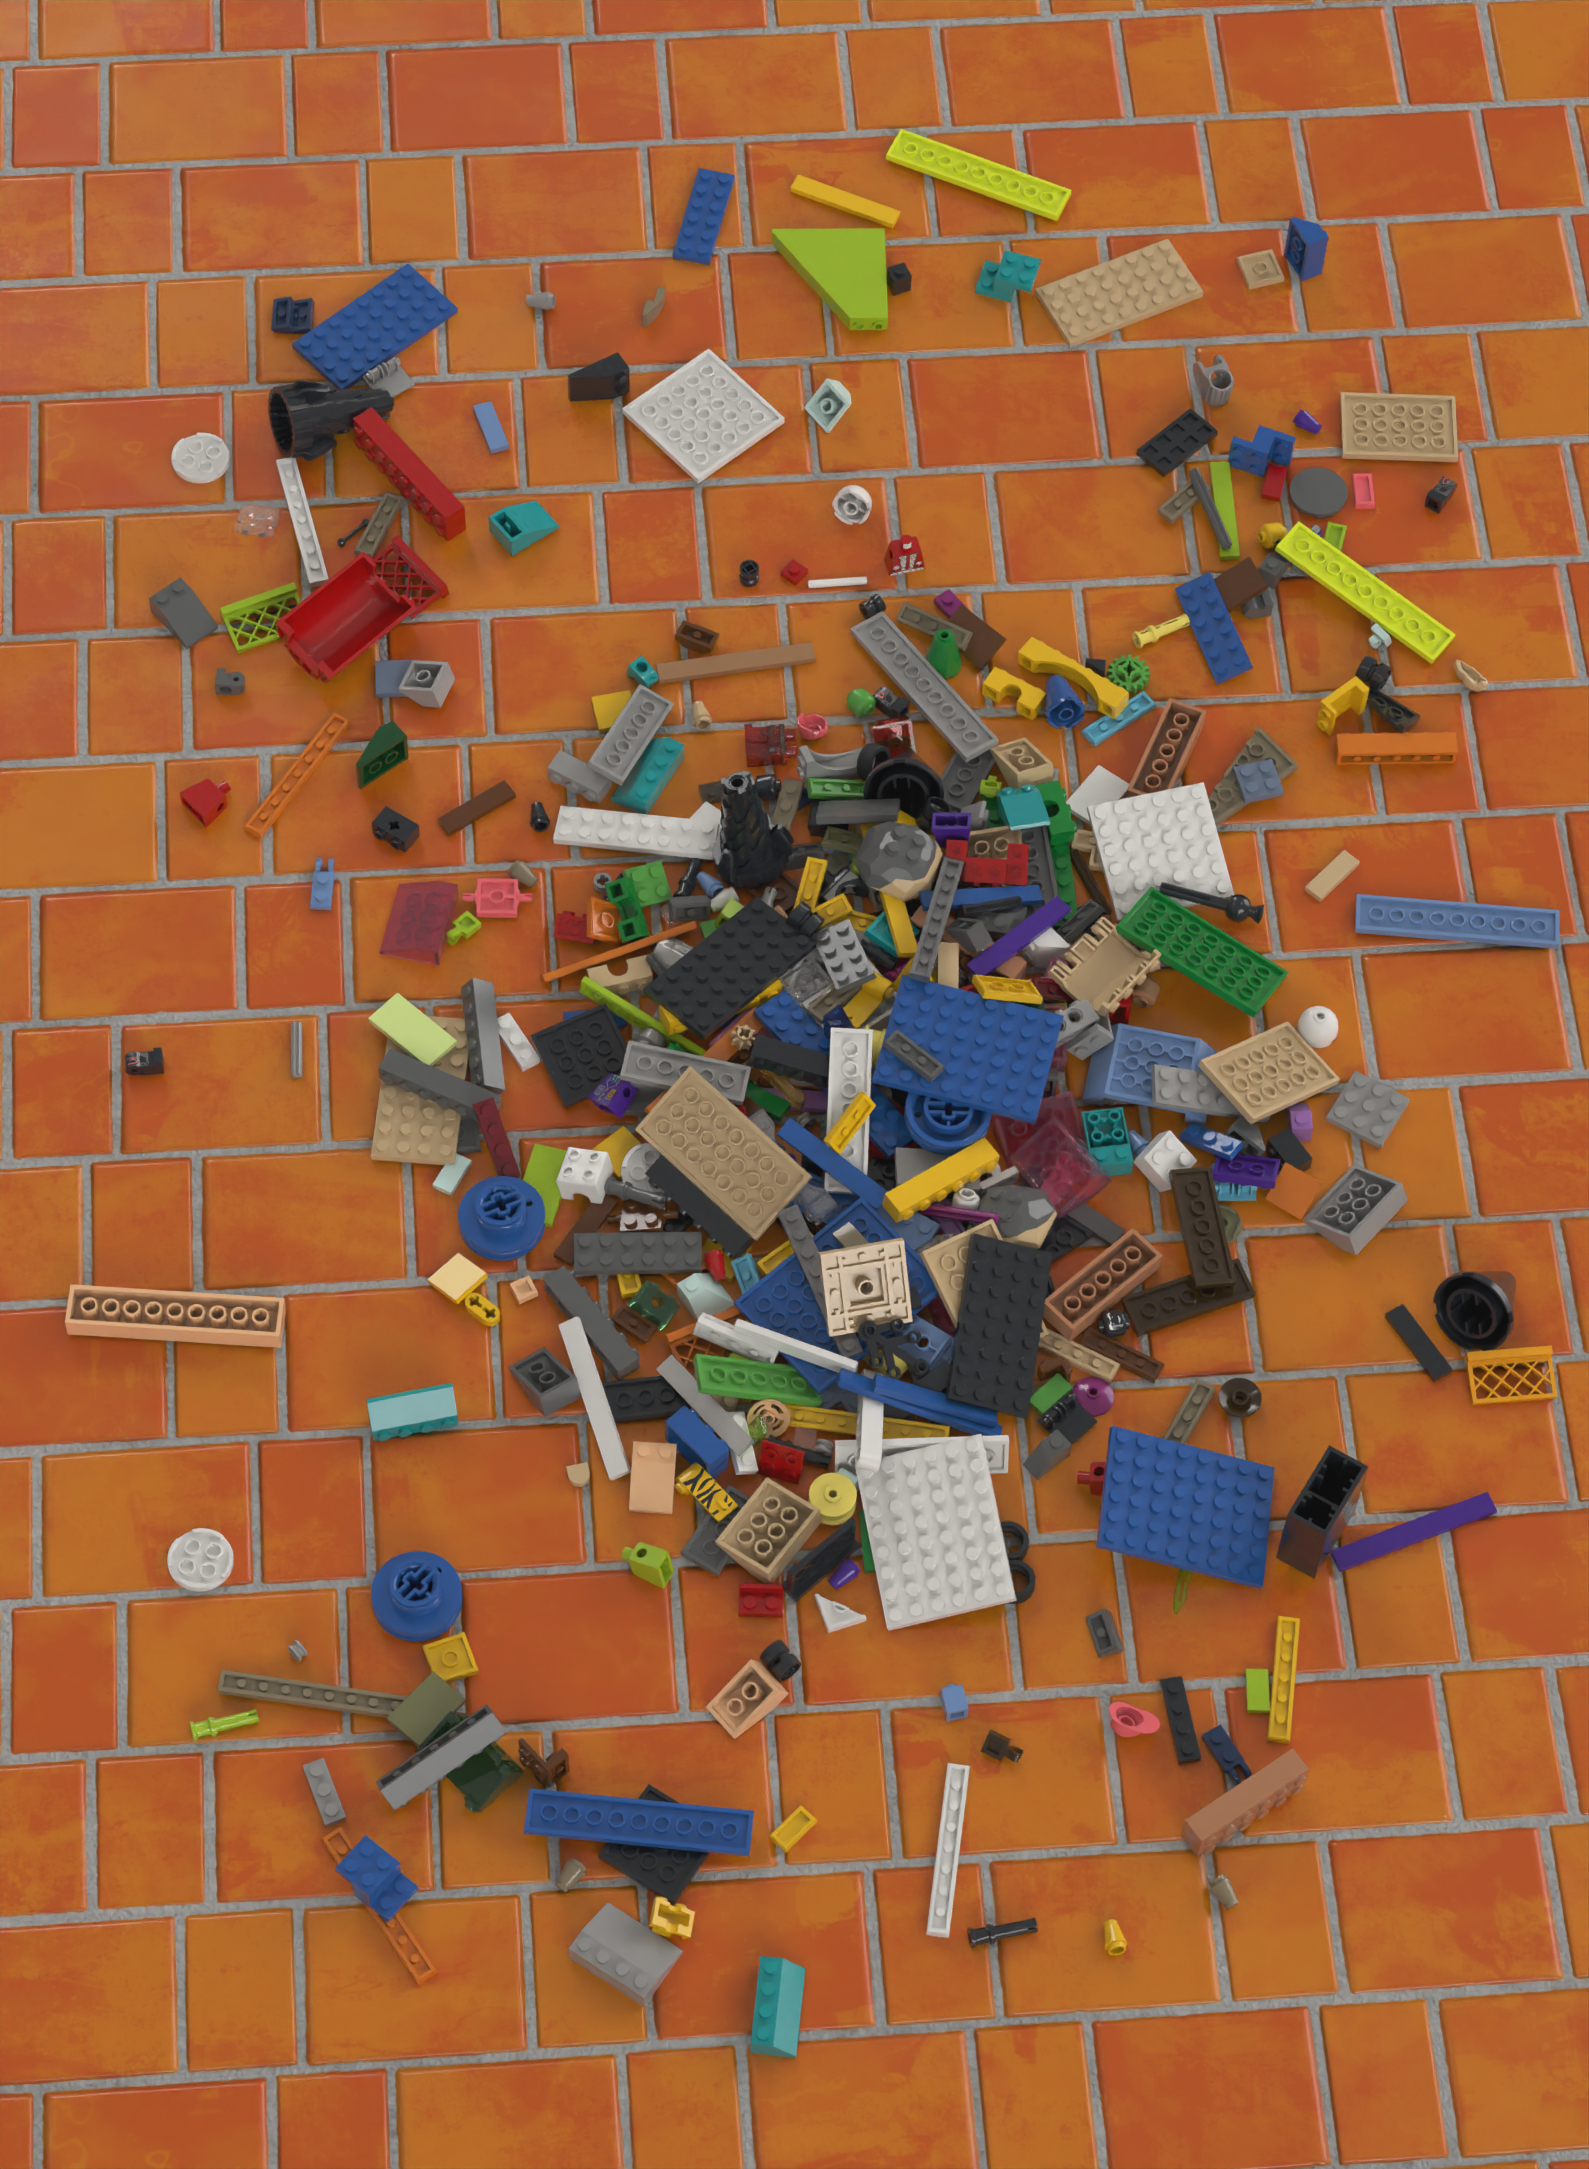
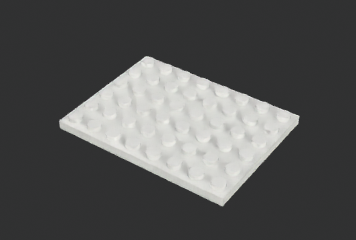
(935, 1533)

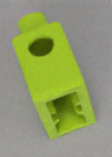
(650, 1563)

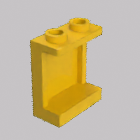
(1350, 695)

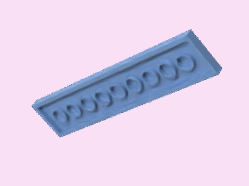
(1457, 921)

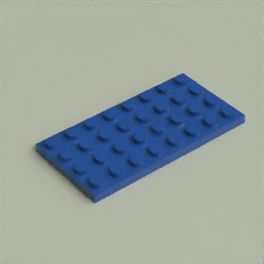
(374, 327)

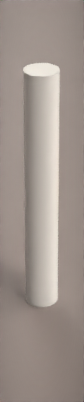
(837, 582)

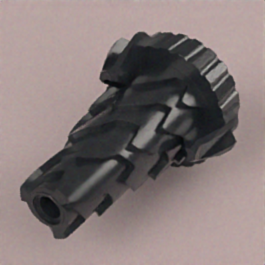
(309, 415)
(748, 847)

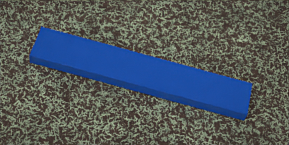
(1029, 894)
(832, 1163)
(931, 1400)

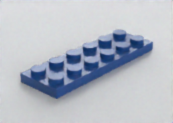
(704, 216)
(1213, 628)

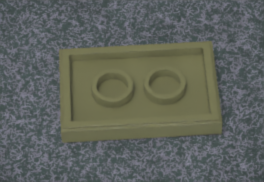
(425, 1708)

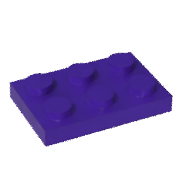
(1247, 1170)

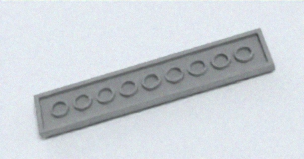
(924, 686)

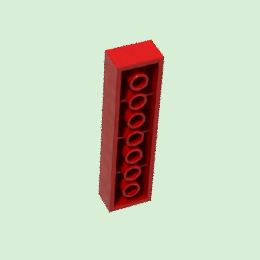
(409, 474)

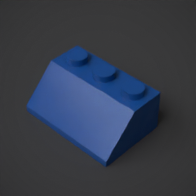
(1306, 247)

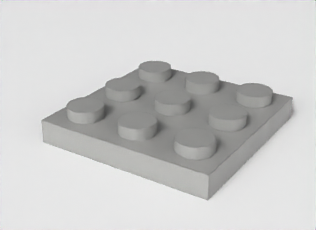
(1367, 1109)

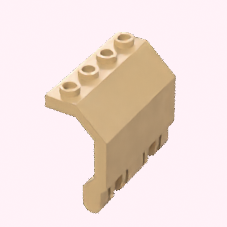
(1103, 969)

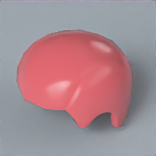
(811, 726)

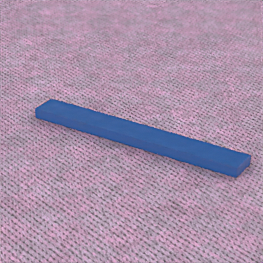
(864, 1386)

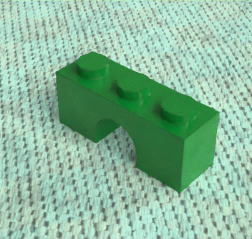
(1061, 826)
(624, 896)

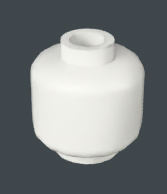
(966, 1199)

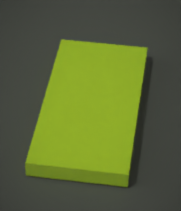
(542, 1175)

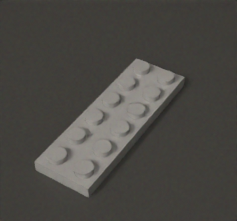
(630, 735)
(664, 1066)
(1190, 1092)

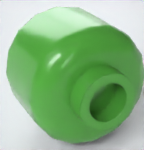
(860, 702)

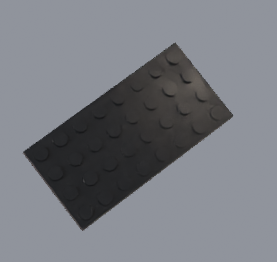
(729, 968)
(998, 1326)

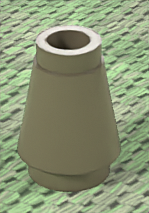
(521, 871)
(571, 1874)
(1223, 1890)

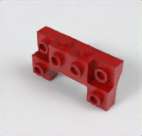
(989, 870)

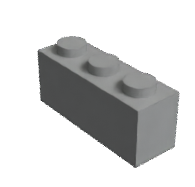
(578, 777)

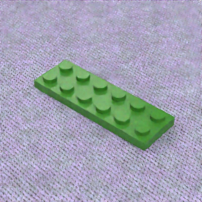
(753, 1380)

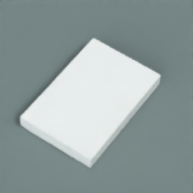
(1098, 788)

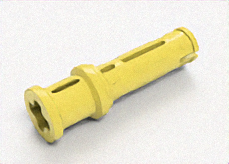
(1153, 633)

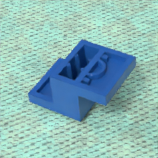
(1256, 455)
(376, 1878)

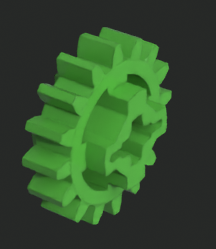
(1137, 670)

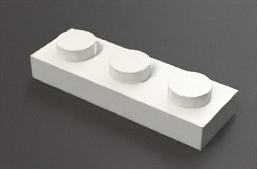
(517, 1043)
(746, 1462)

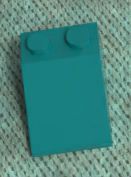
(1022, 807)

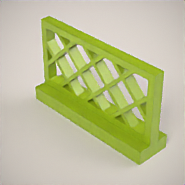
(255, 604)

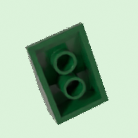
(383, 753)

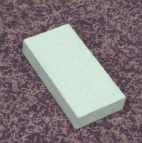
(452, 1175)

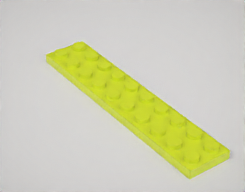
(978, 174)
(1365, 592)

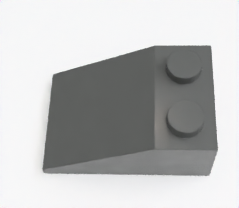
(182, 613)
(546, 1381)

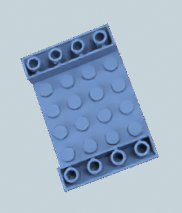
(1124, 1065)

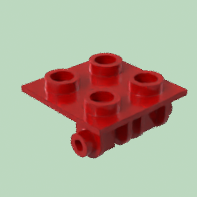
(781, 1462)

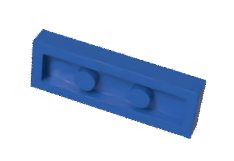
(1211, 1141)

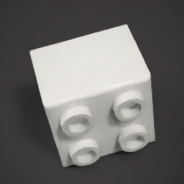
(584, 1173)

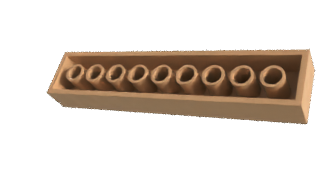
(175, 1316)

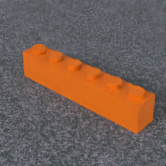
(1396, 748)

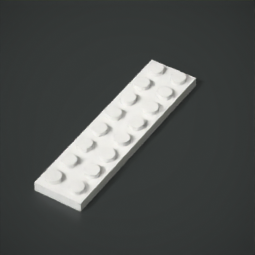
(636, 832)
(848, 1075)
(995, 1446)

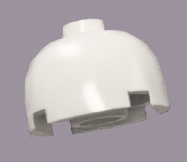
(852, 504)
(1318, 1026)

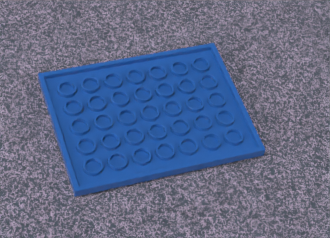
(990, 1049)
(787, 1305)
(1185, 1507)

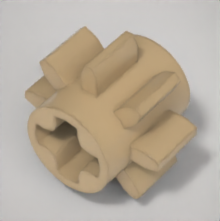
(743, 1037)

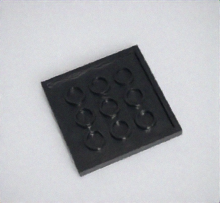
(581, 1053)
(657, 1869)

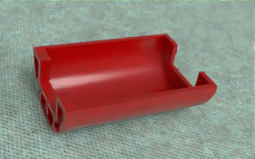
(342, 619)

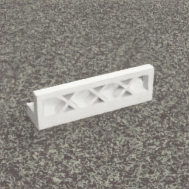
(724, 1335)

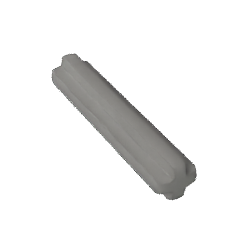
(296, 1049)

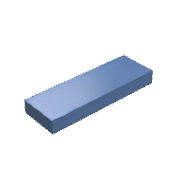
(490, 427)

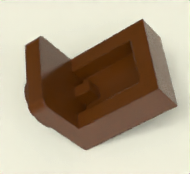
(1050, 1368)

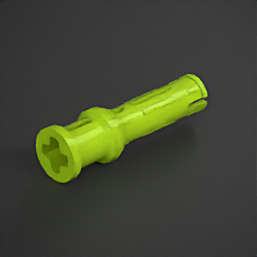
(213, 1726)

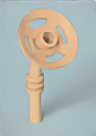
(769, 1414)

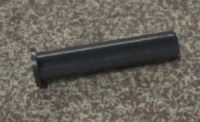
(990, 906)

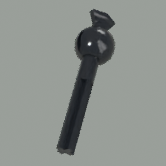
(1236, 907)

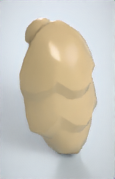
(1471, 677)

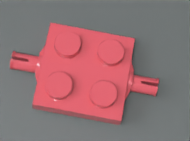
(497, 898)

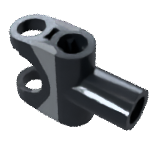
(842, 882)

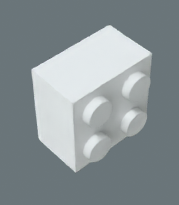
(1161, 1156)

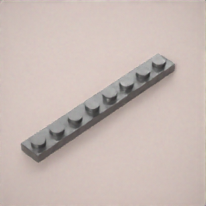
(936, 920)
(808, 1258)

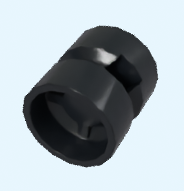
(1373, 672)
(933, 805)
(805, 919)
(778, 1658)

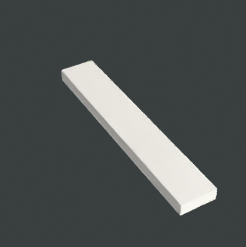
(797, 1348)

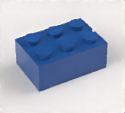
(697, 1441)

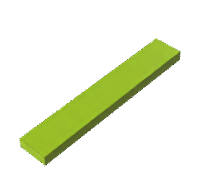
(1224, 503)

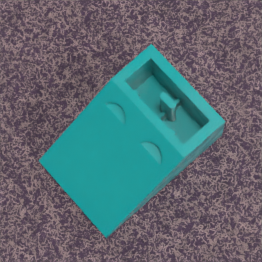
(521, 525)
(1108, 1140)

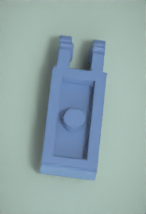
(322, 886)

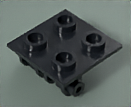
(1068, 1418)

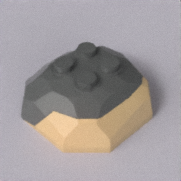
(898, 860)
(1022, 1212)

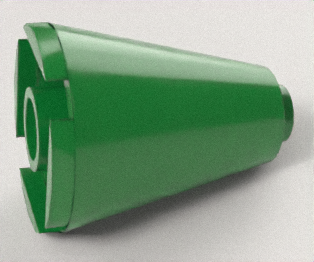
(944, 654)

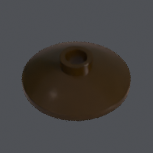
(1240, 1389)

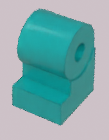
(642, 672)

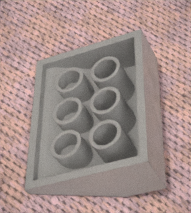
(1356, 1208)
(624, 1953)

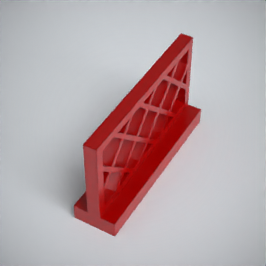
(420, 569)

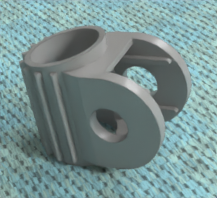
(1216, 390)

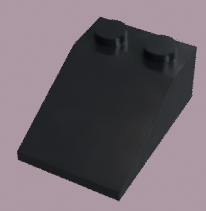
(600, 380)

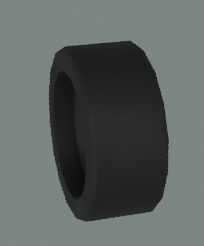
(867, 756)
(1019, 1531)
(1027, 1571)

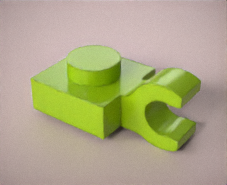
(990, 787)
(463, 926)

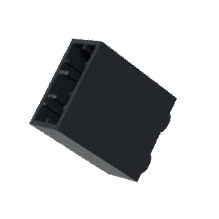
(1321, 1511)

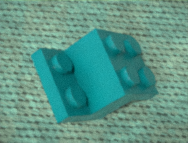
(1013, 273)

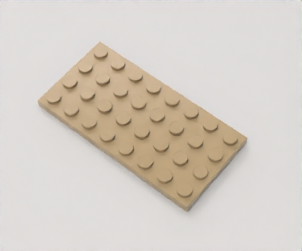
(1119, 293)
(415, 1127)
(723, 1153)

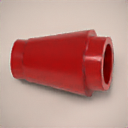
(716, 1264)

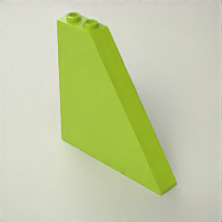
(843, 270)

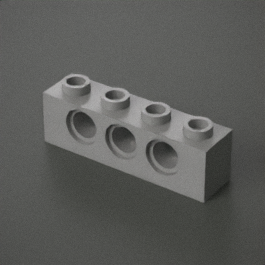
(1084, 1015)

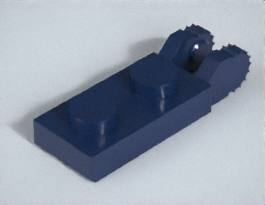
(1225, 1753)

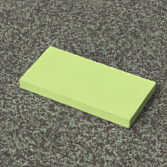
(412, 1030)

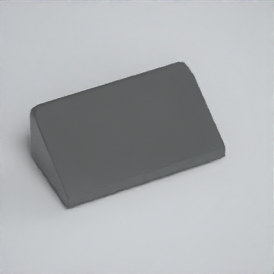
(800, 854)
(689, 908)
(1104, 1633)

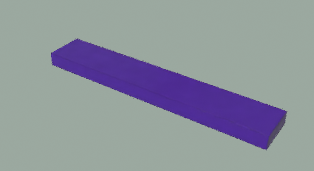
(1019, 937)

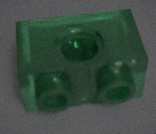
(642, 1304)

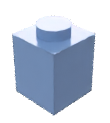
(954, 1702)

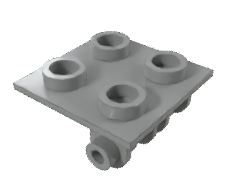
(389, 376)

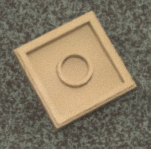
(1260, 269)

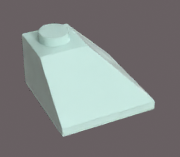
(829, 404)
(703, 1294)

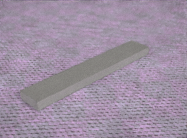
(705, 1406)

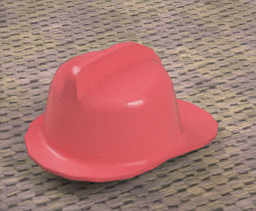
(1131, 1721)

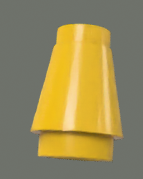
(1114, 1939)

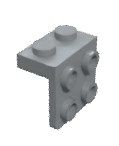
(1092, 1039)

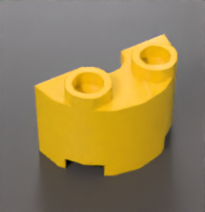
(671, 1919)

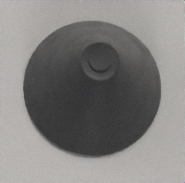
(905, 778)
(1476, 1308)

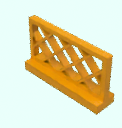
(1510, 1357)

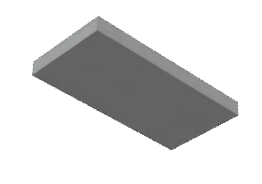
(912, 1162)

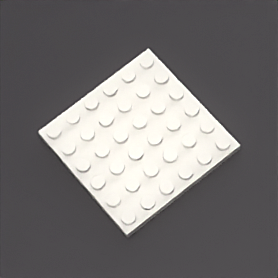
(703, 415)
(1159, 840)

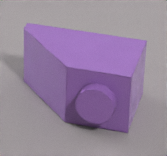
(1300, 1121)

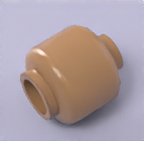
(1146, 993)

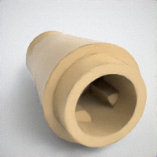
(701, 717)

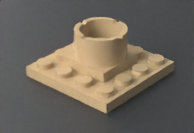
(865, 1285)

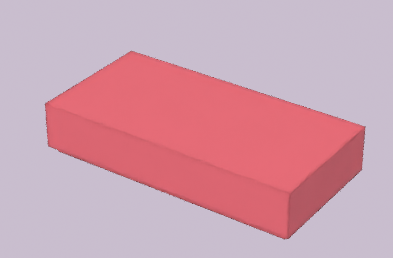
(1363, 491)

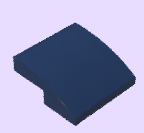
(292, 315)

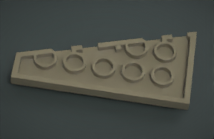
(1226, 796)

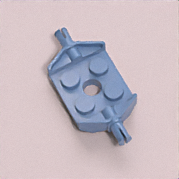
(939, 1346)

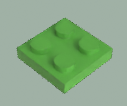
(649, 883)

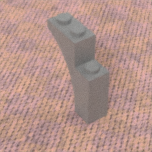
(827, 766)

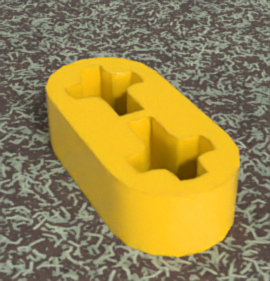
(485, 1306)

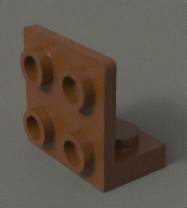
(545, 1772)

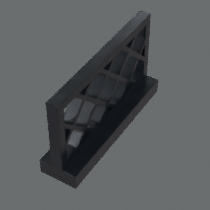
(821, 1561)

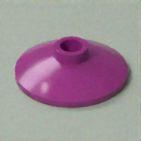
(1097, 1404)

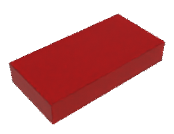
(1274, 482)

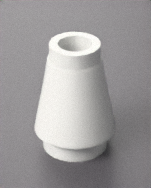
(721, 900)

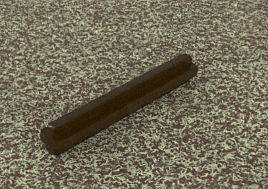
(1089, 881)

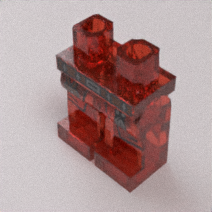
(768, 745)

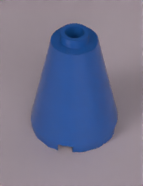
(1062, 703)

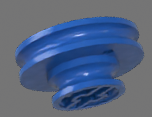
(944, 1125)
(497, 1220)
(415, 1598)

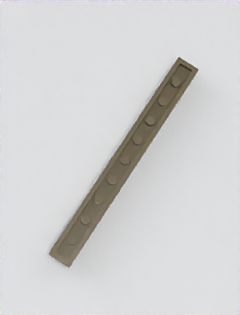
(308, 1694)

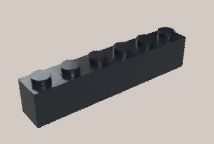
(792, 1061)
(700, 1207)

